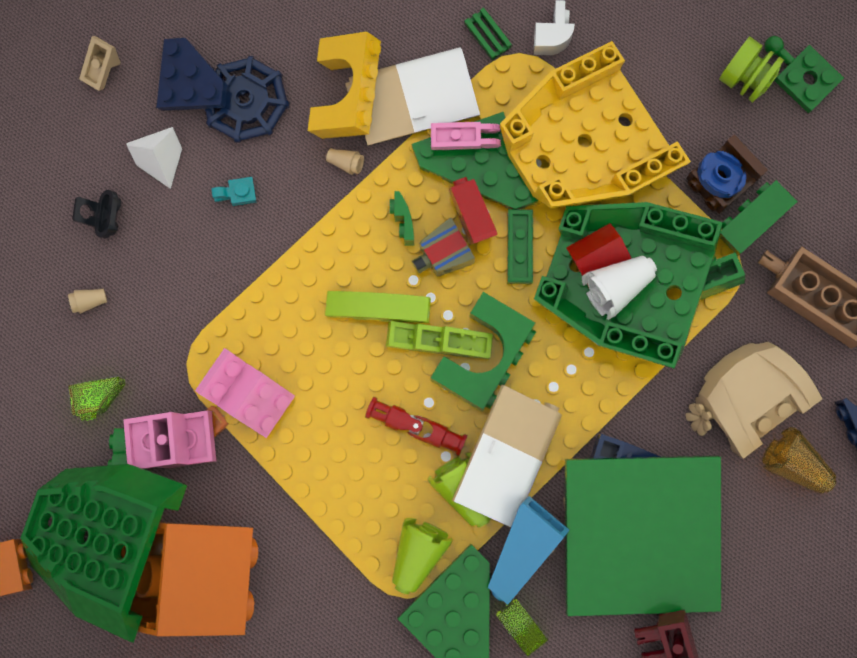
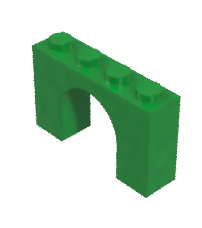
(512, 330)

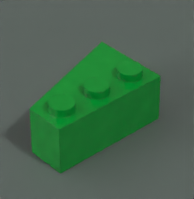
(756, 216)

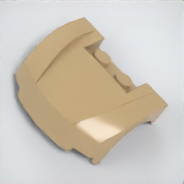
(755, 392)

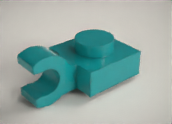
(240, 192)

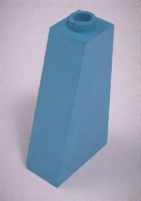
(528, 545)

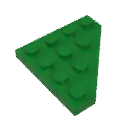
(489, 168)
(454, 610)

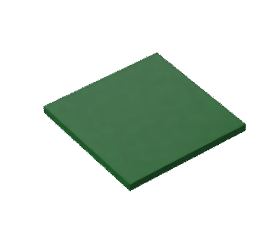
(643, 535)

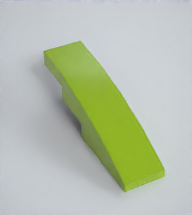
(378, 306)
(439, 340)

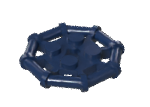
(255, 107)

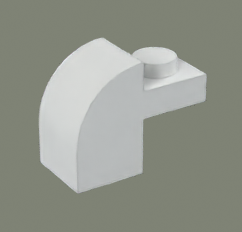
(555, 36)

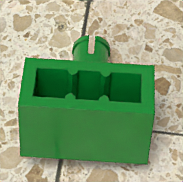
(723, 275)

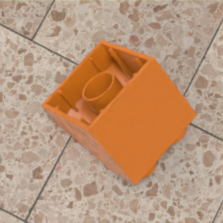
(196, 581)

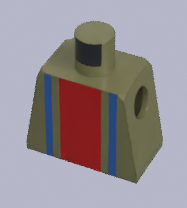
(444, 251)

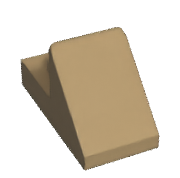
(98, 62)

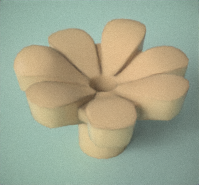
(700, 418)

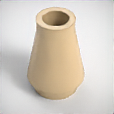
(346, 160)
(86, 299)

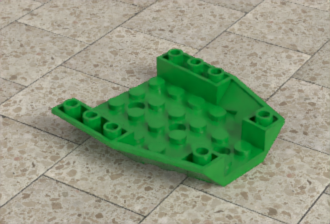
(650, 323)
(118, 509)

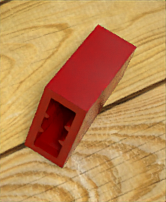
(472, 211)

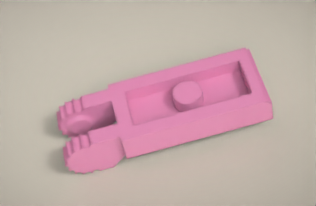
(463, 135)

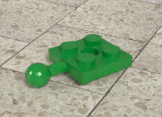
(807, 62)

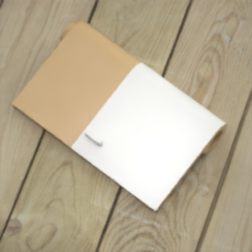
(419, 94)
(507, 456)

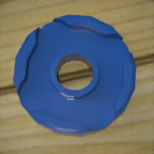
(713, 182)

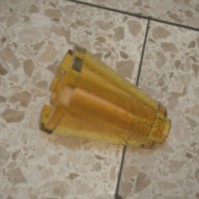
(799, 462)

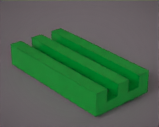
(491, 23)

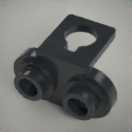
(104, 213)

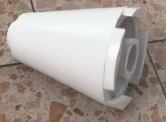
(618, 284)

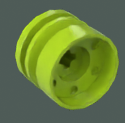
(751, 69)

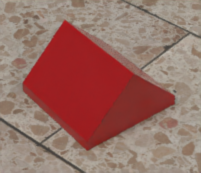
(598, 250)

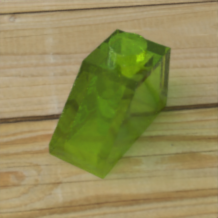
(94, 397)
(521, 627)

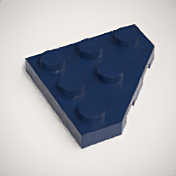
(188, 79)

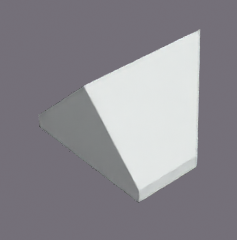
(157, 154)

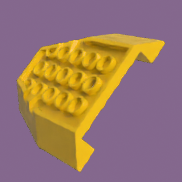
(585, 102)

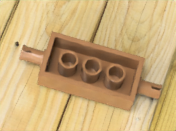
(815, 293)

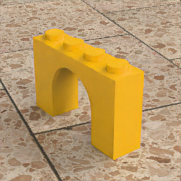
(354, 112)

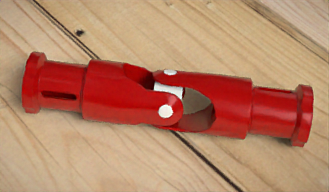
(399, 419)

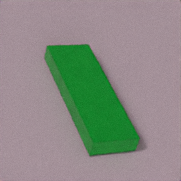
(520, 247)

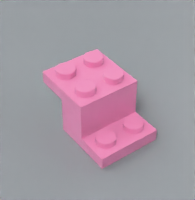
(245, 393)
(170, 440)

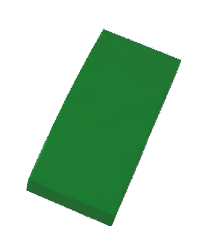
(402, 214)

